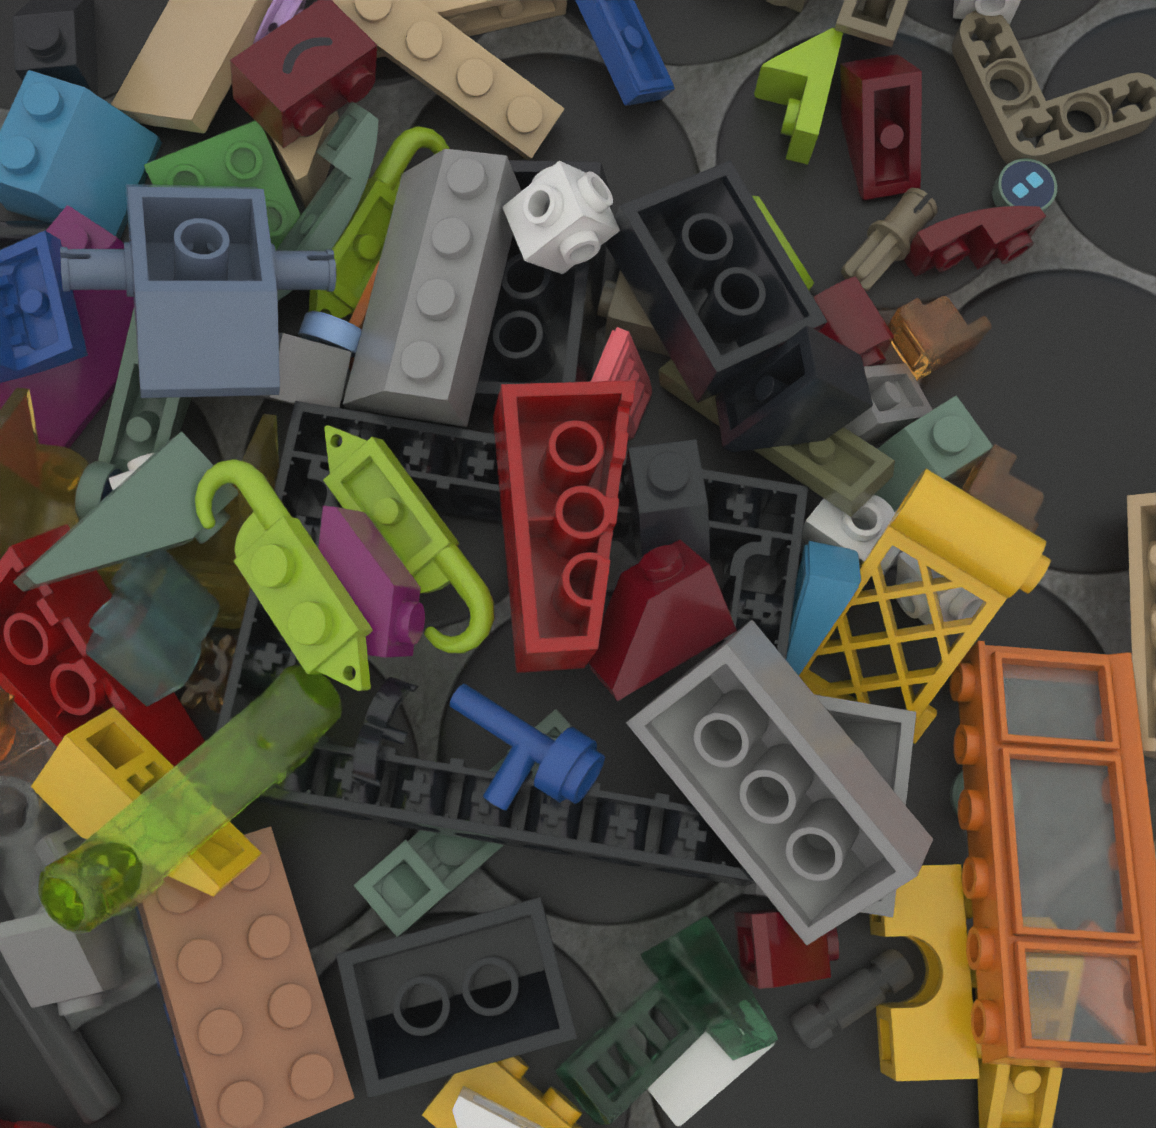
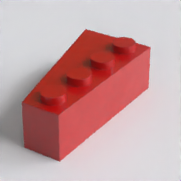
(559, 506)
(47, 661)

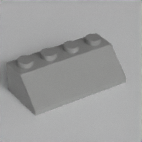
(435, 289)
(782, 784)

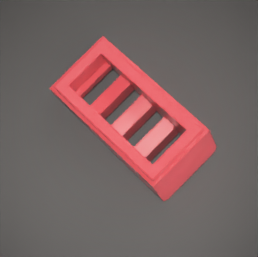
(623, 363)

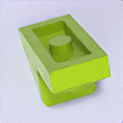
(801, 82)

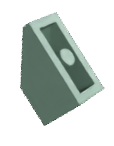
(941, 441)

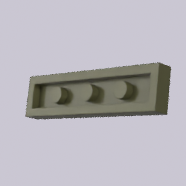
(838, 469)

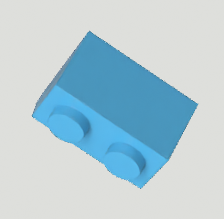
(70, 150)

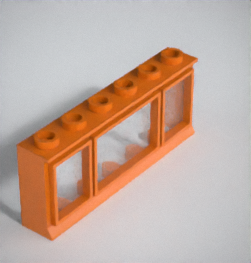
(1057, 858)

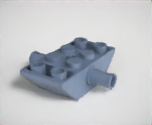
(201, 287)

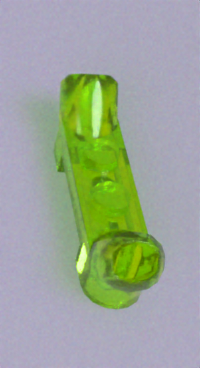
(190, 803)

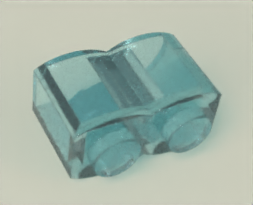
(152, 626)

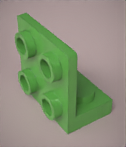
(233, 159)

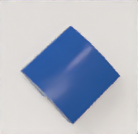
(36, 316)

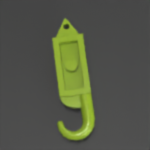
(364, 237)
(373, 481)
(292, 578)

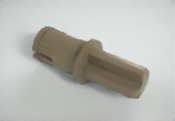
(889, 239)

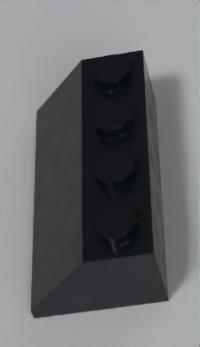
(541, 317)

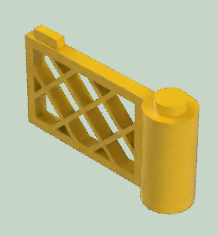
(972, 551)

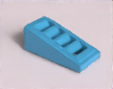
(823, 589)

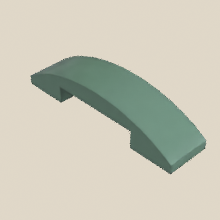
(351, 150)
(432, 864)

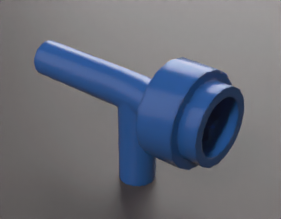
(566, 764)

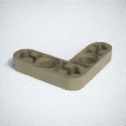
(1031, 111)

